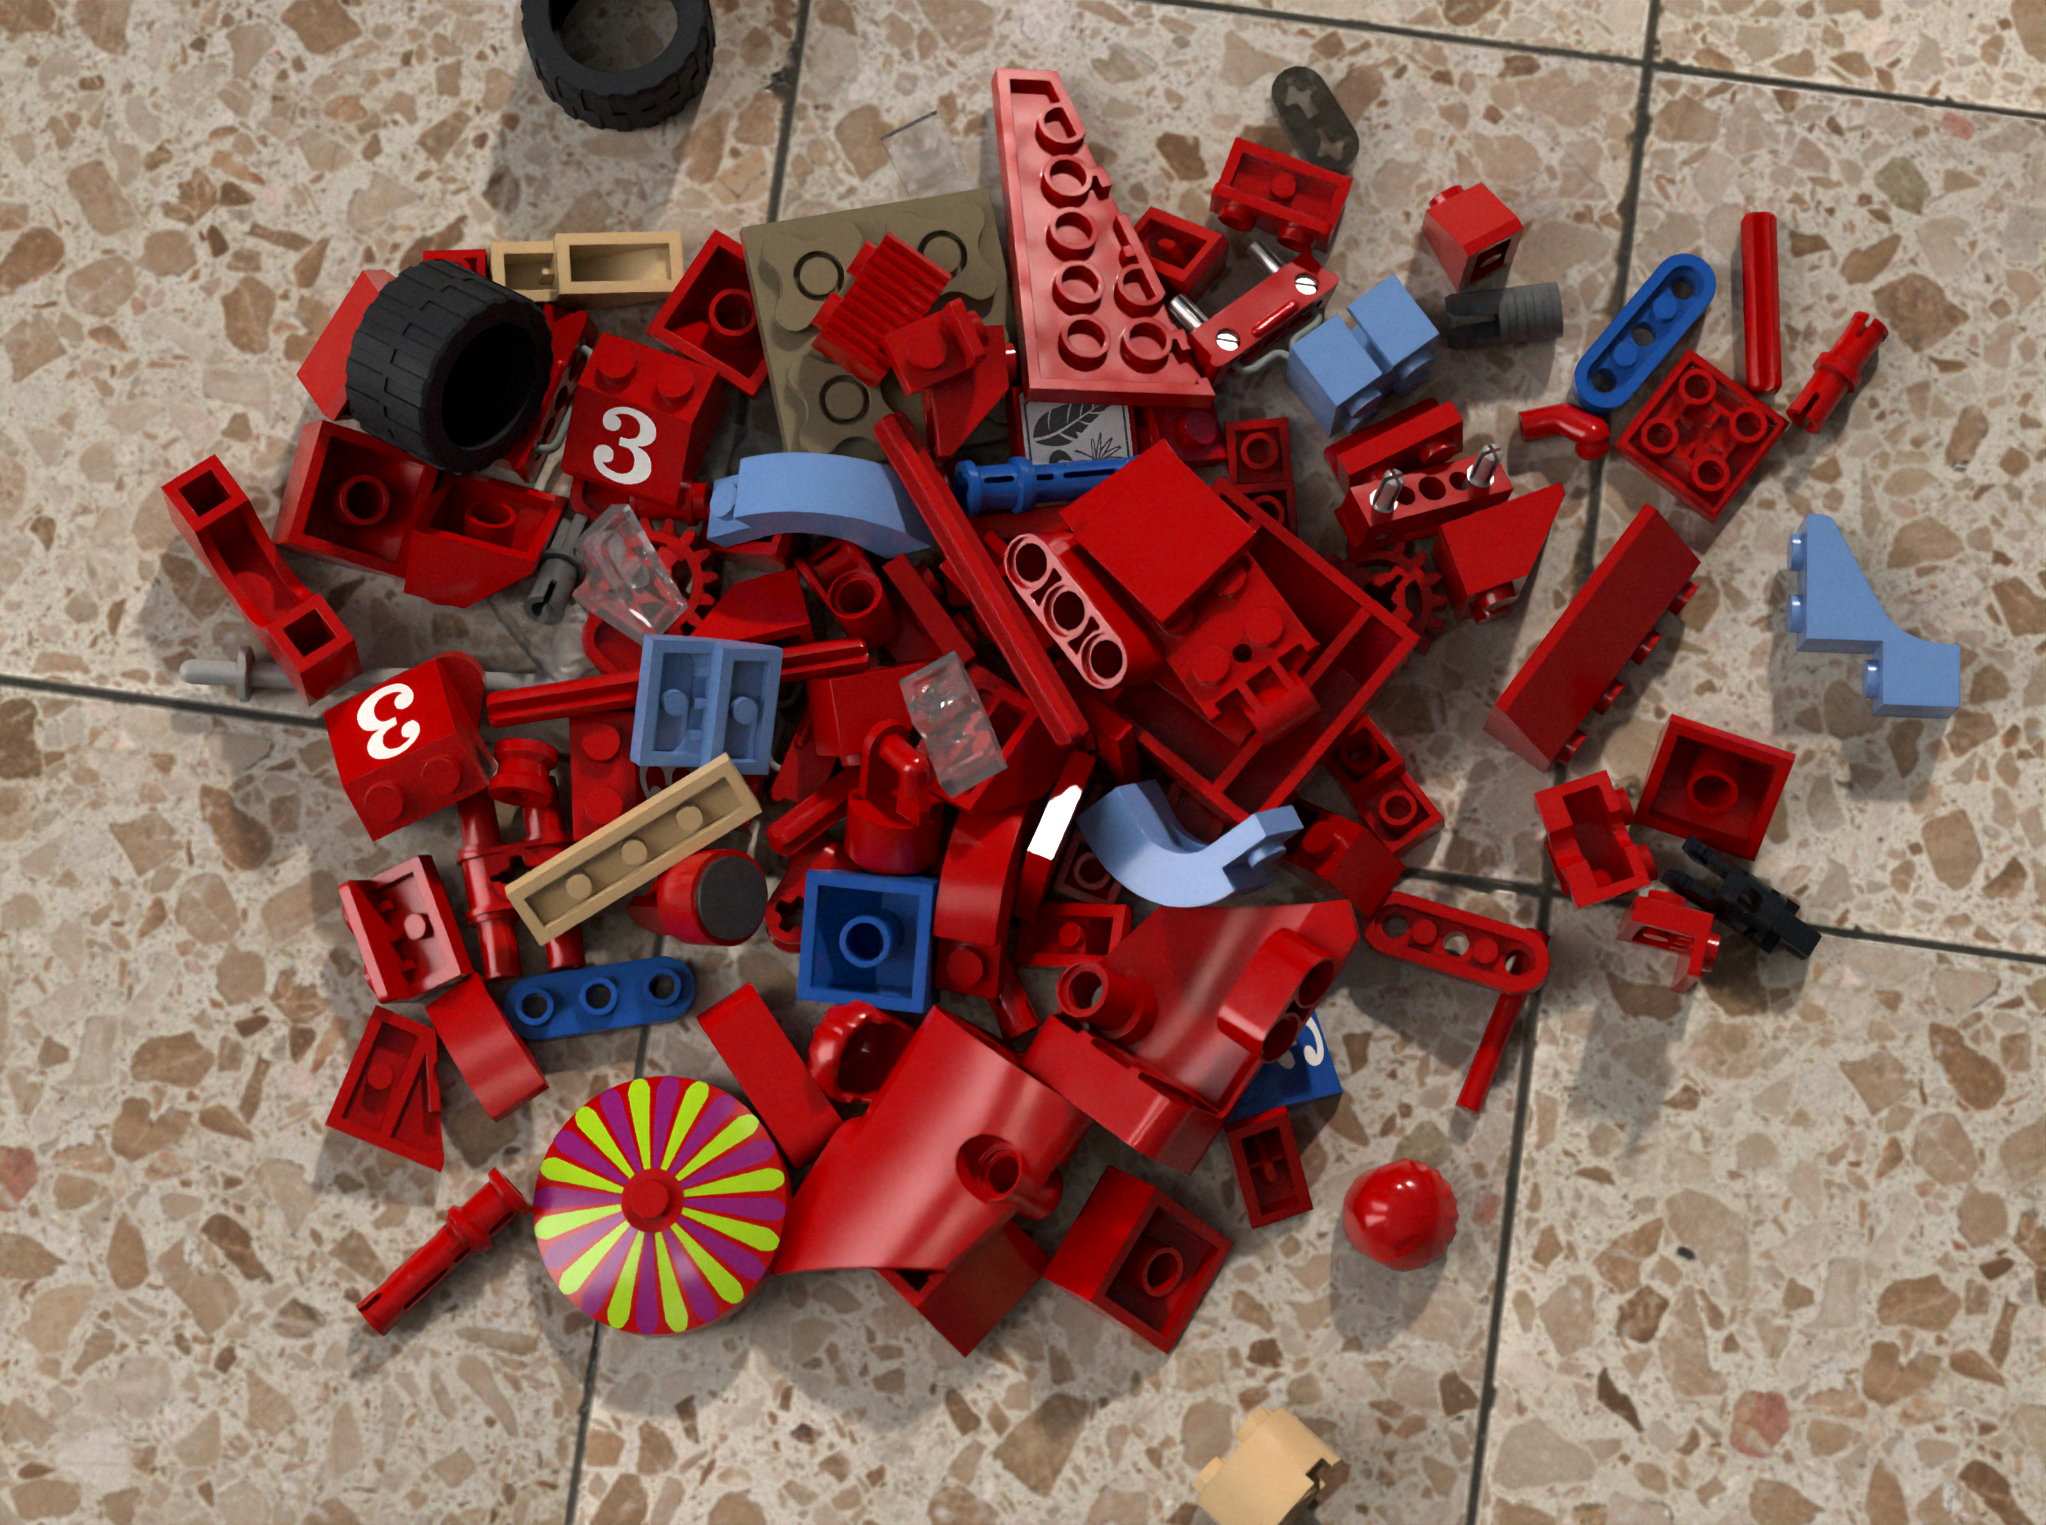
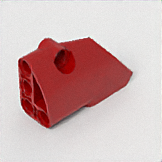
(935, 1158)

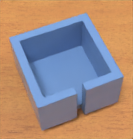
(1349, 372)

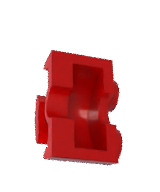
(1591, 841)

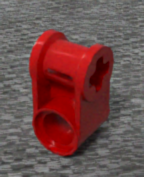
(846, 583)
(789, 895)

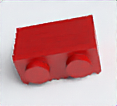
(889, 291)

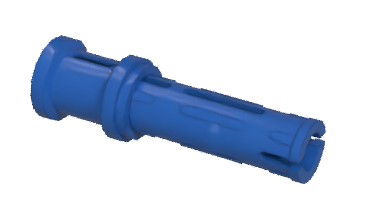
(1022, 485)

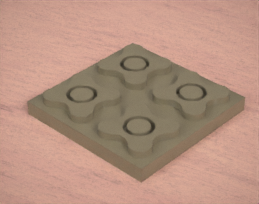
(804, 259)

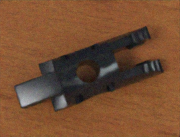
(1772, 913)

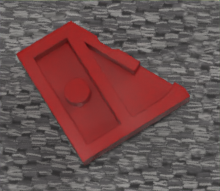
(393, 1090)

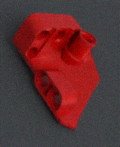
(1188, 1018)

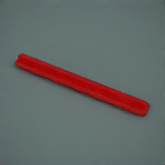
(981, 580)
(621, 689)

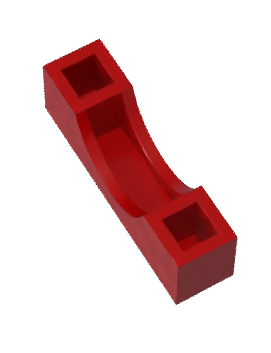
(240, 556)

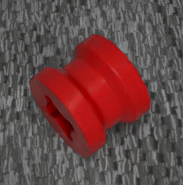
(523, 772)

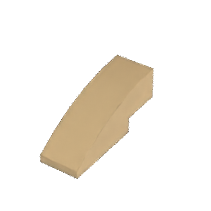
(590, 268)

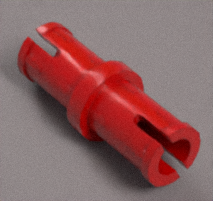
(1837, 372)

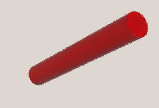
(1494, 1041)

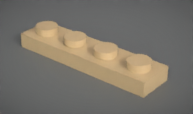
(633, 849)

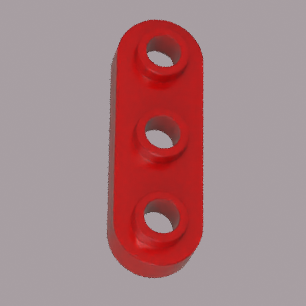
(1435, 924)

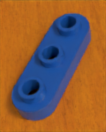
(1650, 309)
(630, 1003)

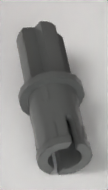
(559, 572)

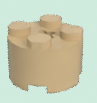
(1268, 1475)

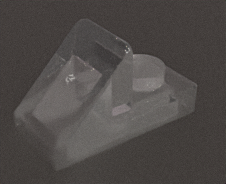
(626, 577)

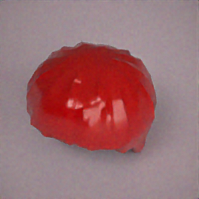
(856, 1050)
(1401, 1214)

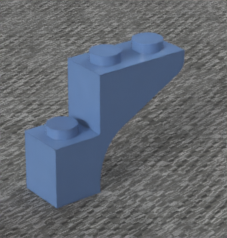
(1842, 615)

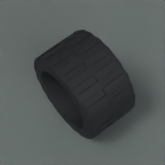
(622, 98)
(449, 366)

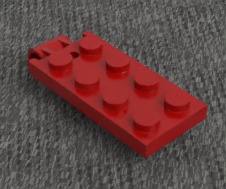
(1230, 617)

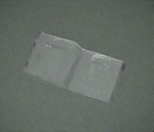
(953, 724)

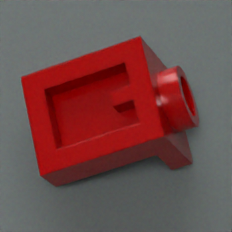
(936, 348)

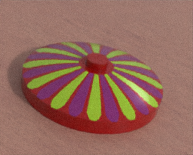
(662, 1206)

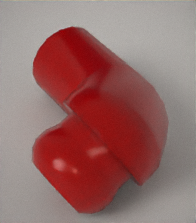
(1569, 421)

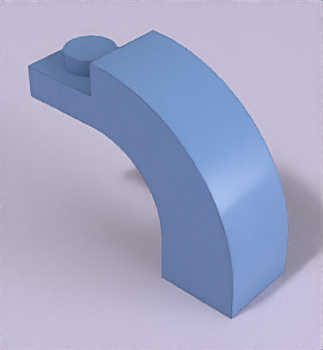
(817, 496)
(1161, 861)

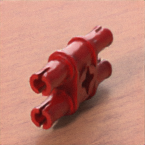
(490, 862)

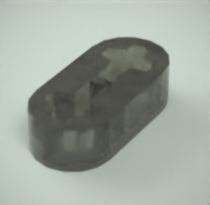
(1326, 114)

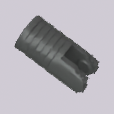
(1518, 311)

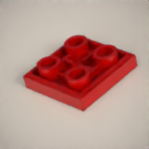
(1700, 436)

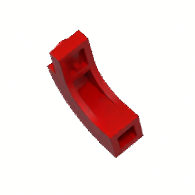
(979, 896)

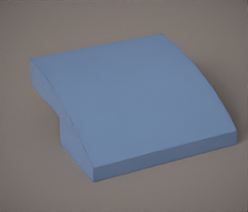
(705, 701)

